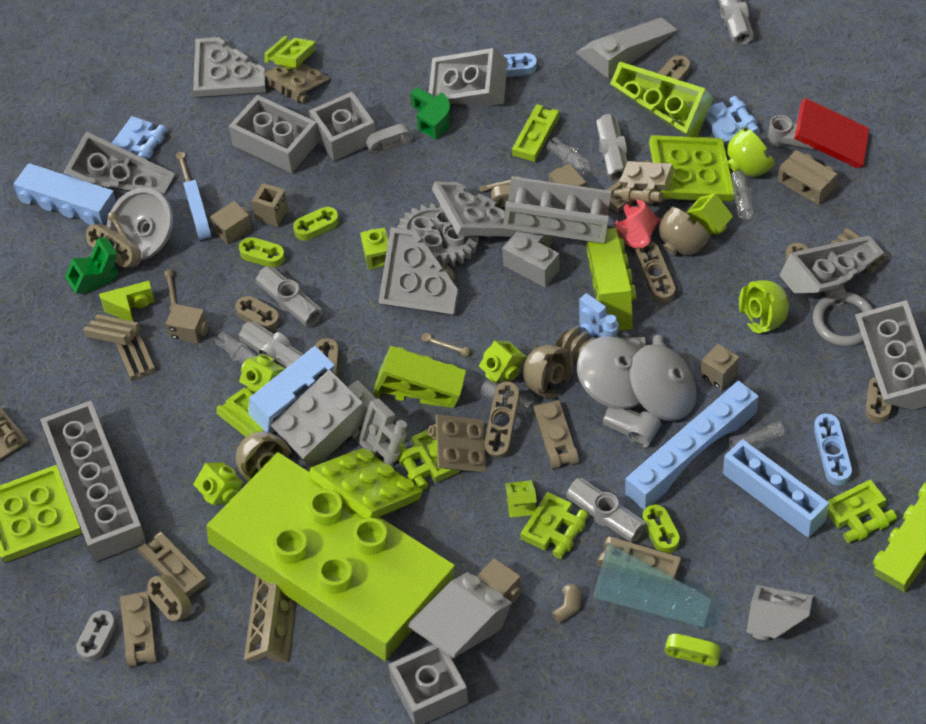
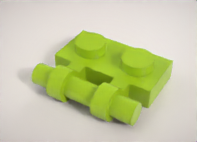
(425, 448)
(855, 504)
(547, 520)

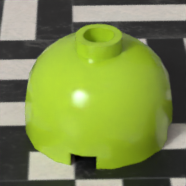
(748, 154)
(766, 301)

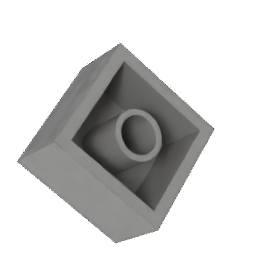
(343, 125)
(428, 684)

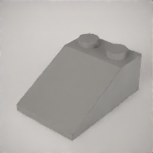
(470, 77)
(462, 615)

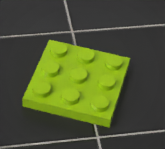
(698, 166)
(366, 483)
(35, 514)

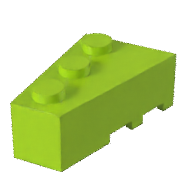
(419, 377)

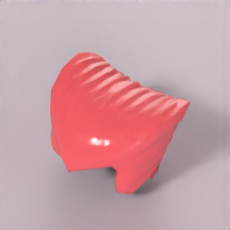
(638, 225)

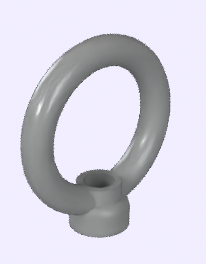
(835, 298)

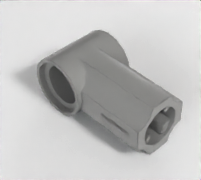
(783, 132)
(636, 426)

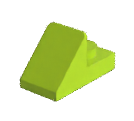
(121, 300)
(521, 498)

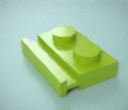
(290, 52)
(236, 413)

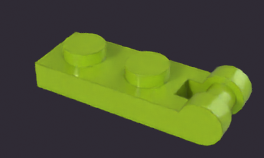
(535, 133)

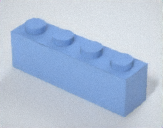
(64, 194)
(775, 488)

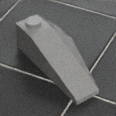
(625, 45)
(111, 166)
(829, 265)

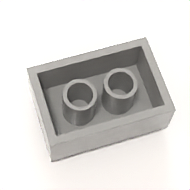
(274, 133)
(321, 419)

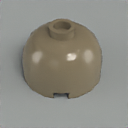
(682, 234)
(547, 365)
(257, 451)

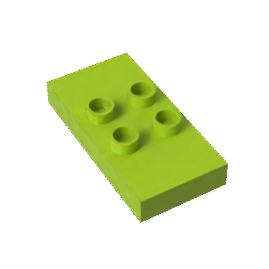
(328, 557)

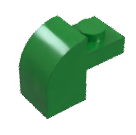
(433, 114)
(94, 271)

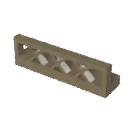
(276, 626)

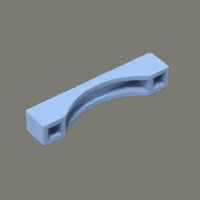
(661, 469)

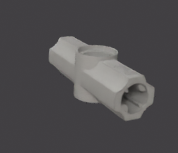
(737, 20)
(612, 146)
(289, 296)
(269, 344)
(617, 519)

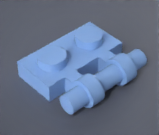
(722, 123)
(135, 133)
(594, 318)

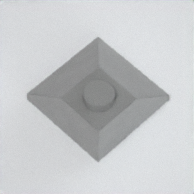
(776, 611)

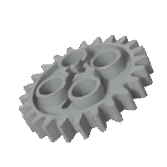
(439, 234)

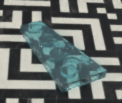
(641, 587)

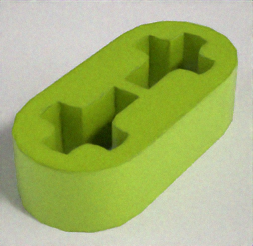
(315, 223)
(261, 253)
(666, 526)
(693, 649)

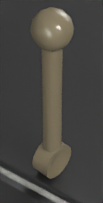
(181, 156)
(491, 186)
(112, 216)
(168, 274)
(465, 352)

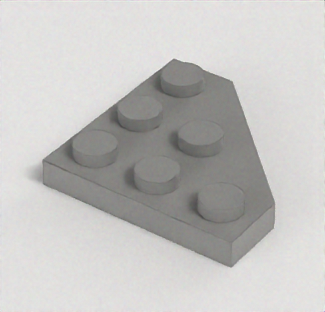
(224, 70)
(470, 213)
(415, 276)

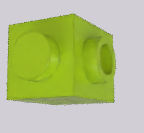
(710, 213)
(374, 247)

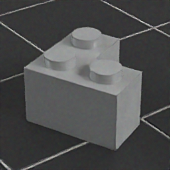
(531, 256)

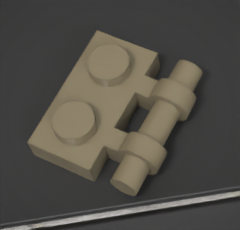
(644, 176)

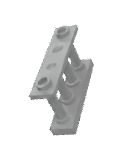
(555, 221)

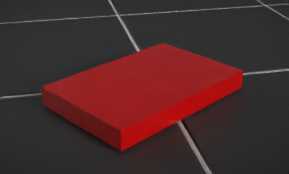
(831, 133)

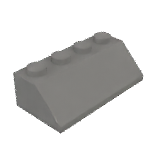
(895, 354)

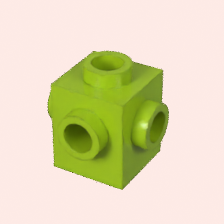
(502, 361)
(259, 371)
(217, 483)

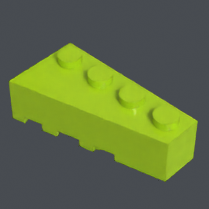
(664, 97)
(612, 278)
(907, 547)

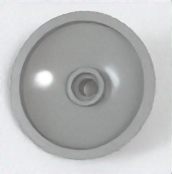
(139, 211)
(603, 373)
(663, 382)

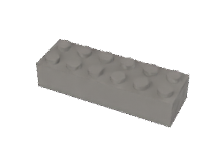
(93, 481)

